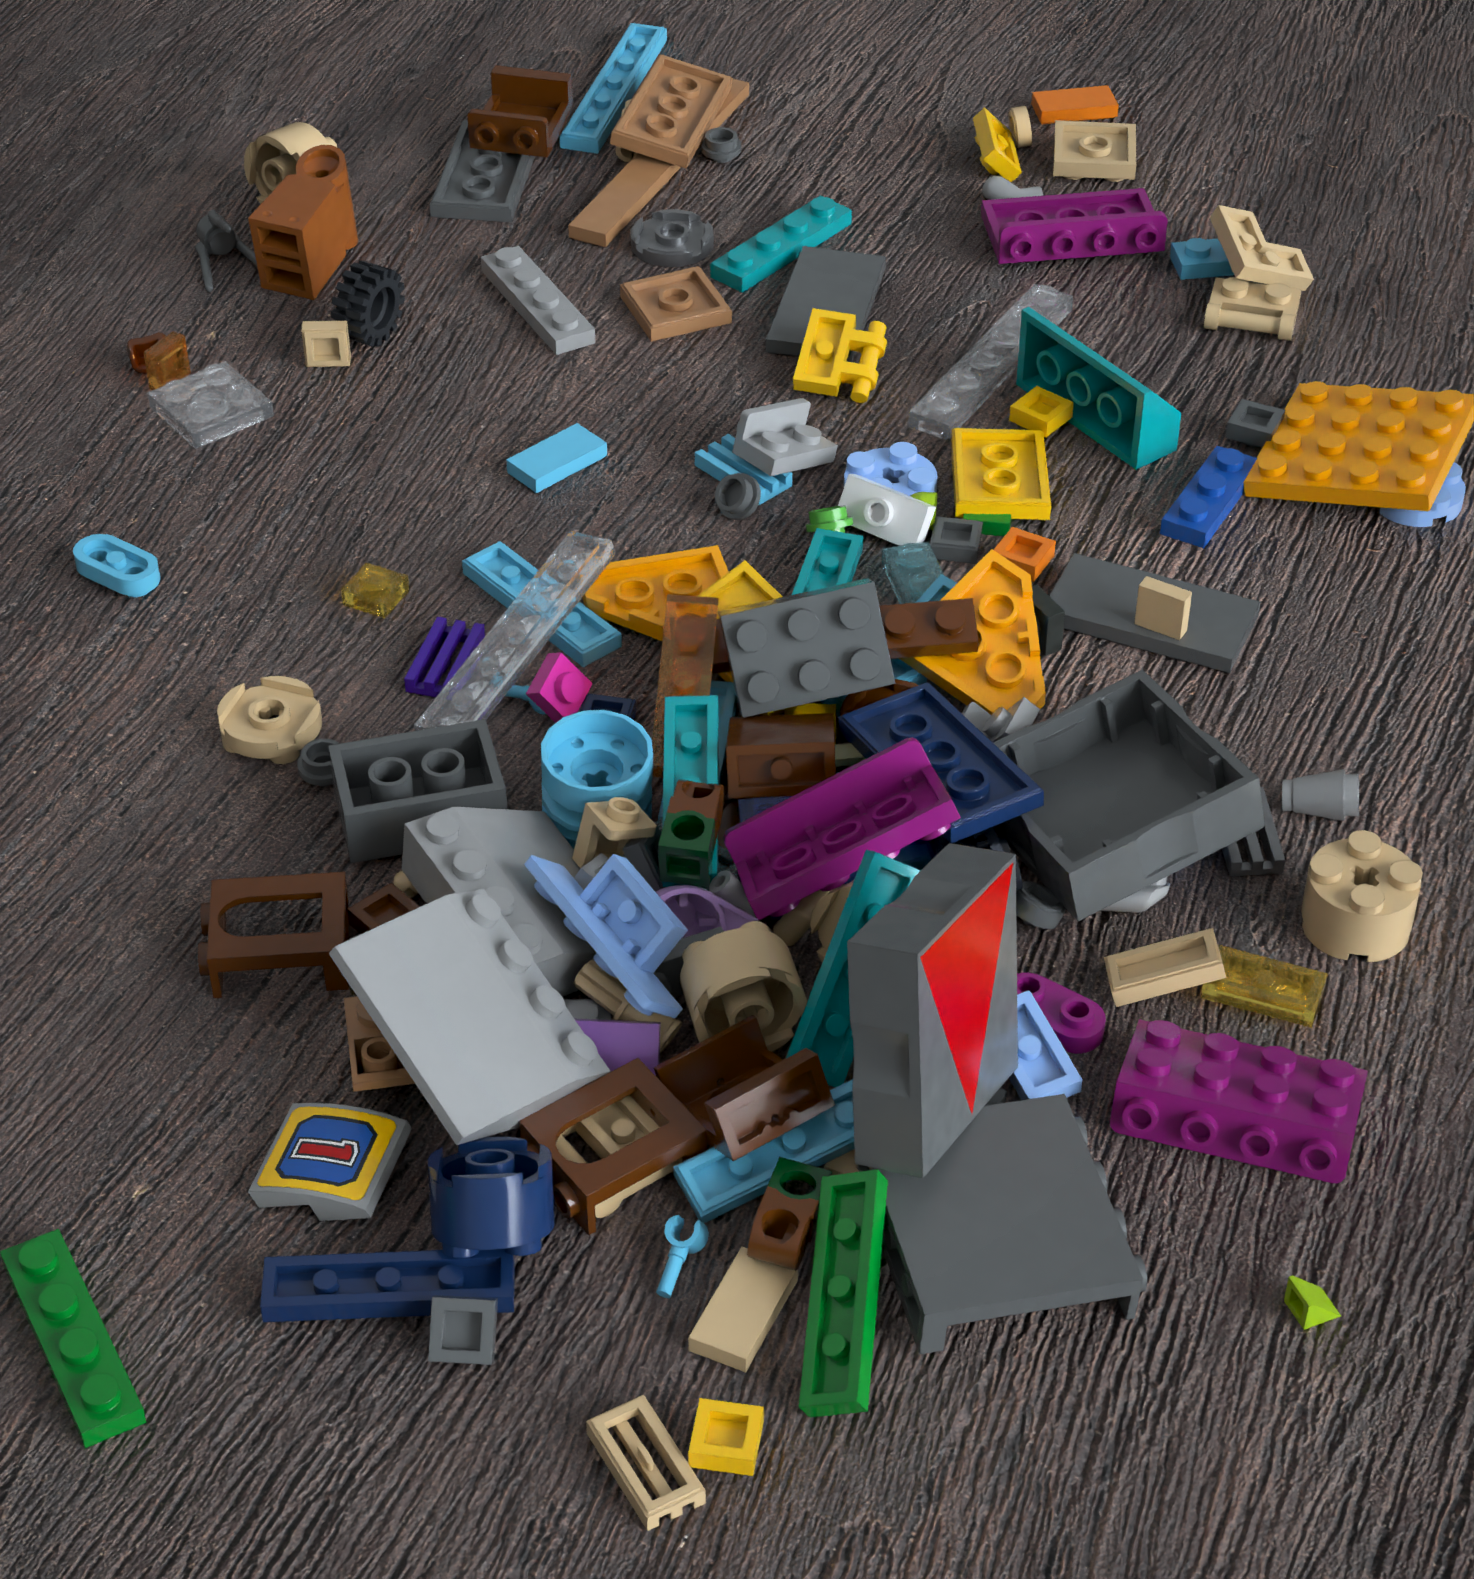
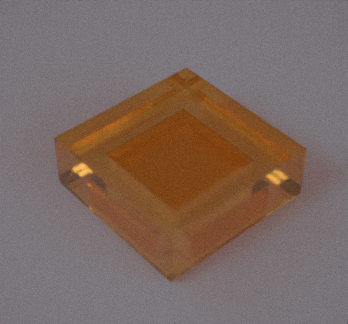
(167, 360)

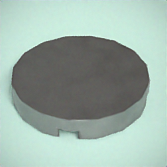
(672, 238)

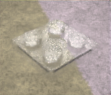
(210, 404)

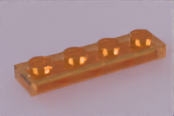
(685, 658)

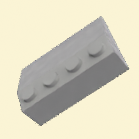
(487, 850)
(469, 1014)

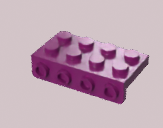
(1073, 225)
(825, 830)
(1238, 1100)

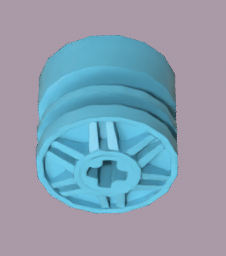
(594, 760)

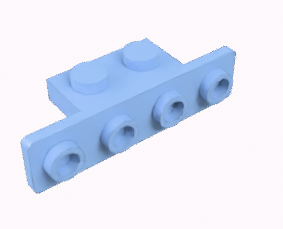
(621, 922)

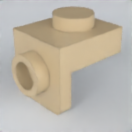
(608, 828)

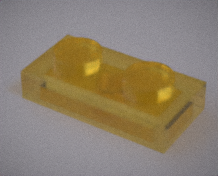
(1268, 987)

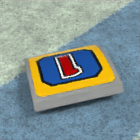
(330, 1160)

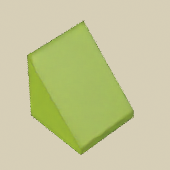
(1308, 1303)

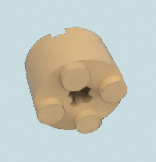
(277, 153)
(1360, 898)
(743, 976)

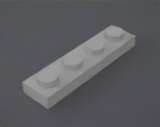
(537, 300)

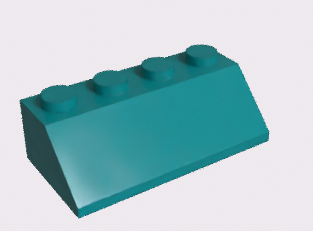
(1106, 400)

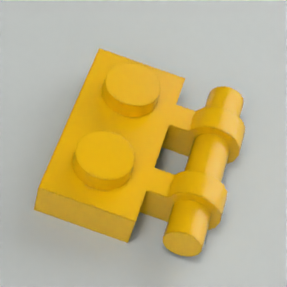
(825, 354)

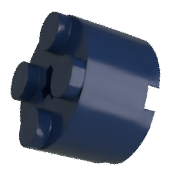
(491, 1197)

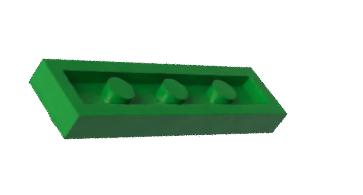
(843, 1294)
(73, 1338)

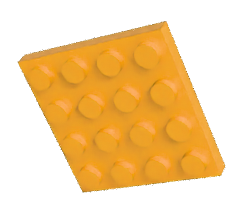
(1363, 446)

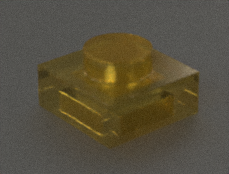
(375, 590)

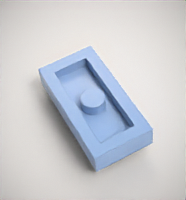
(1042, 1061)

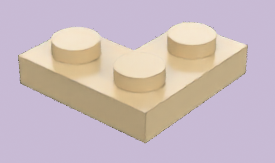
(1252, 256)

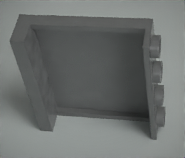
(1007, 1224)

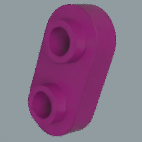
(1074, 1018)

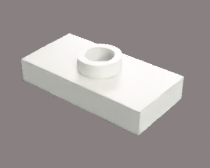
(886, 511)

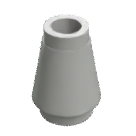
(1323, 795)

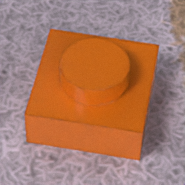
(1027, 551)

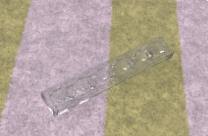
(984, 365)
(520, 632)

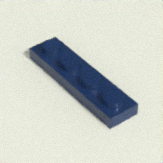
(380, 1283)

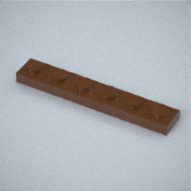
(909, 630)

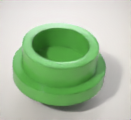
(829, 518)

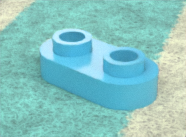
(116, 564)

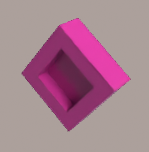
(559, 687)

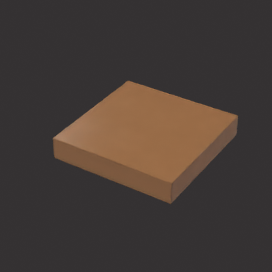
(675, 303)

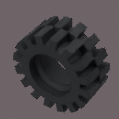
(369, 302)

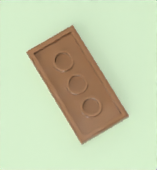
(671, 111)

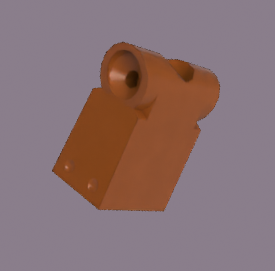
(305, 225)

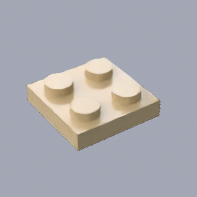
(1094, 150)

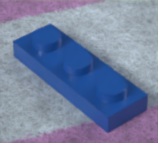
(1208, 497)

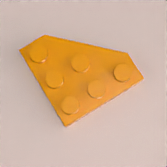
(637, 588)
(1008, 641)

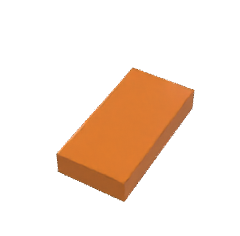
(1075, 104)

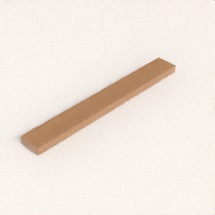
(636, 186)

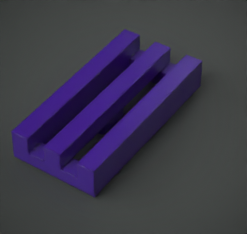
(429, 650)

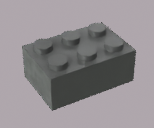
(806, 647)
(408, 777)

